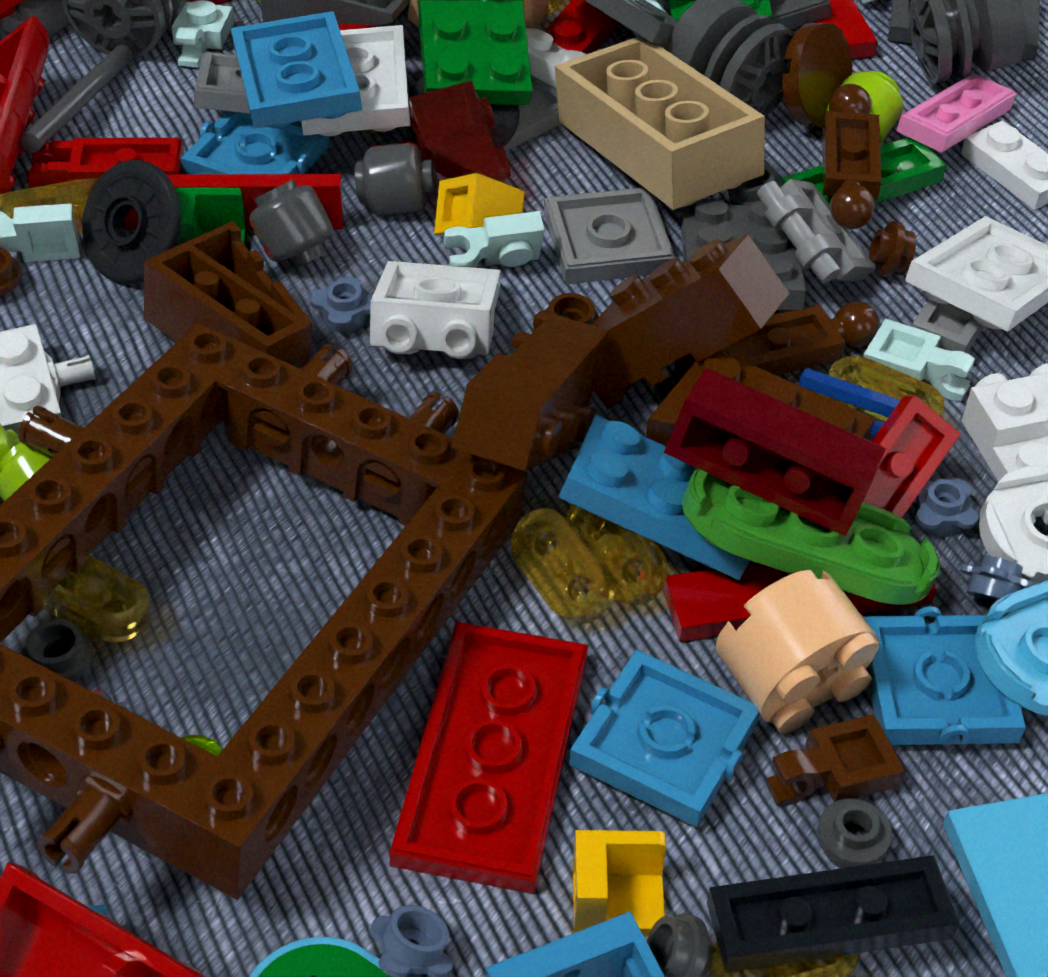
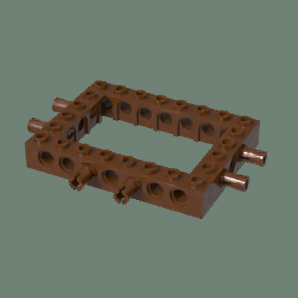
(142, 782)

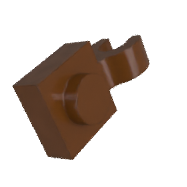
(846, 757)

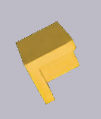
(471, 198)
(618, 875)

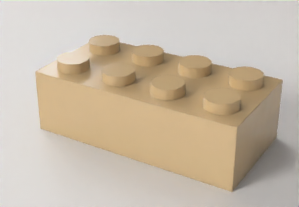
(661, 121)

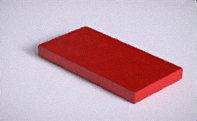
(491, 758)

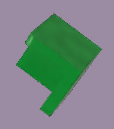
(208, 209)

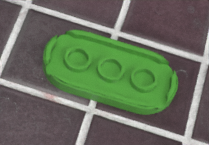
(869, 562)

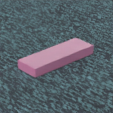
(956, 112)

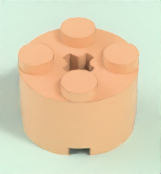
(799, 649)

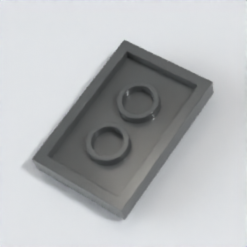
(717, 220)

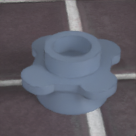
(343, 304)
(945, 507)
(994, 579)
(412, 943)

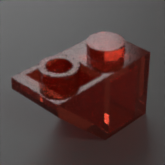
(455, 133)

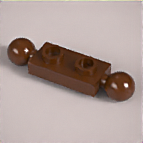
(851, 156)
(801, 339)

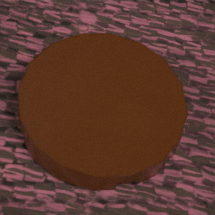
(817, 68)

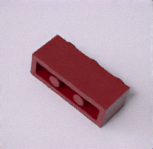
(774, 451)

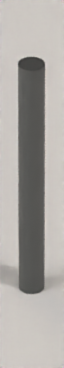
(76, 99)

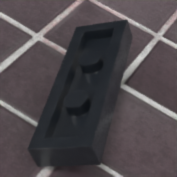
(831, 913)

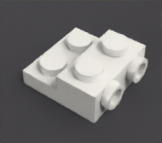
(434, 309)
(1010, 420)

